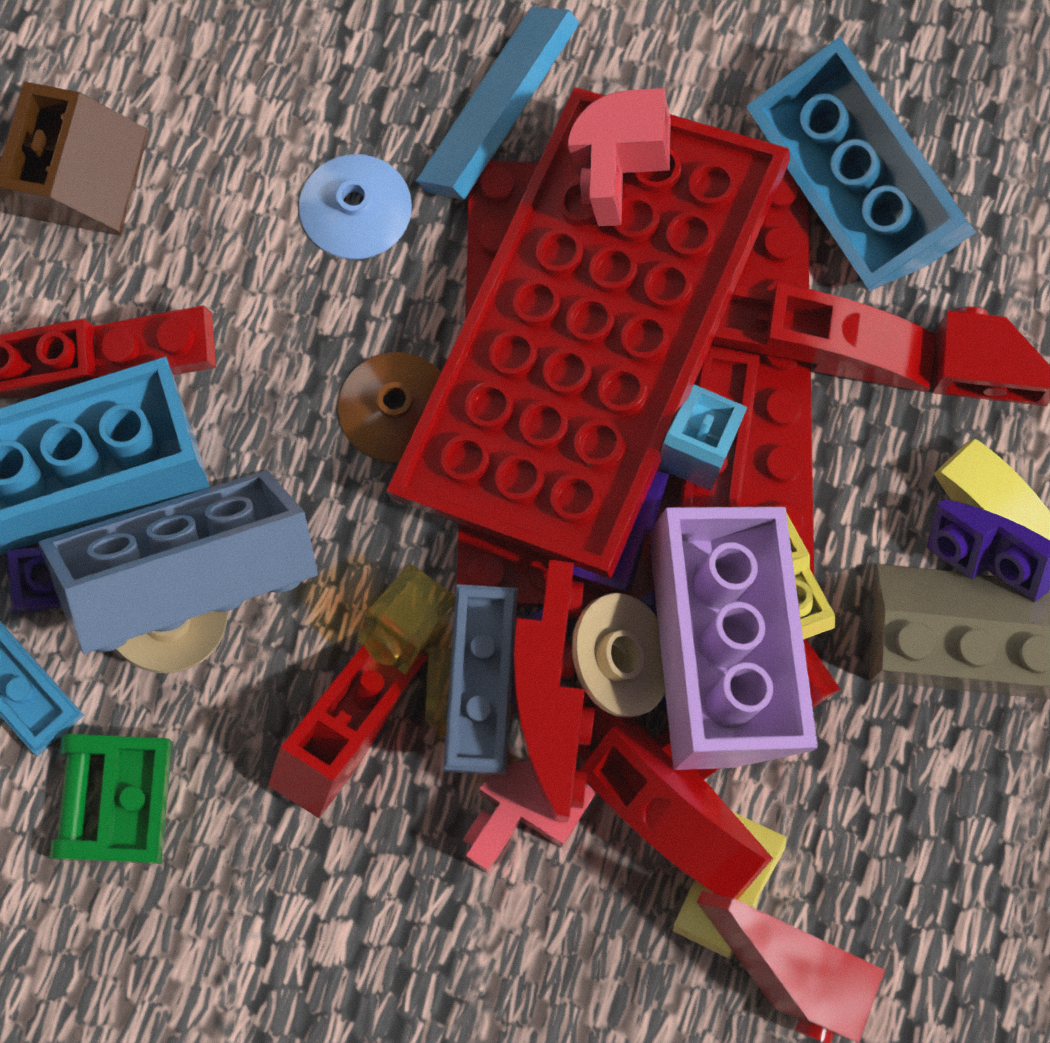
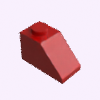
(987, 360)

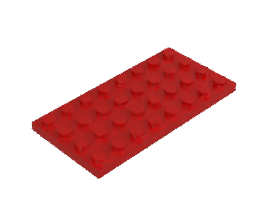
(588, 345)

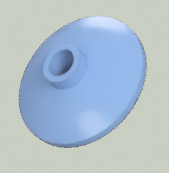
(355, 229)

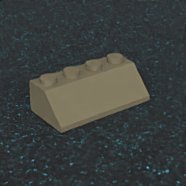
(958, 633)

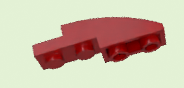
(831, 332)
(76, 351)
(549, 714)
(669, 806)

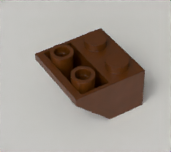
(70, 160)

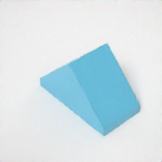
(701, 437)

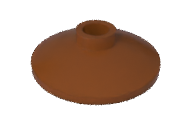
(361, 407)

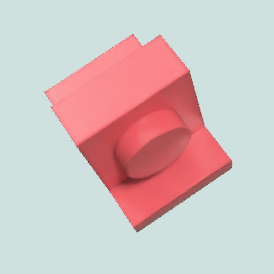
(615, 137)
(517, 802)

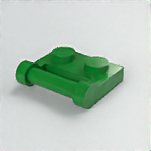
(130, 804)

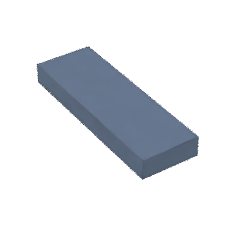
(480, 680)

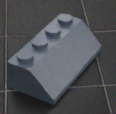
(179, 560)

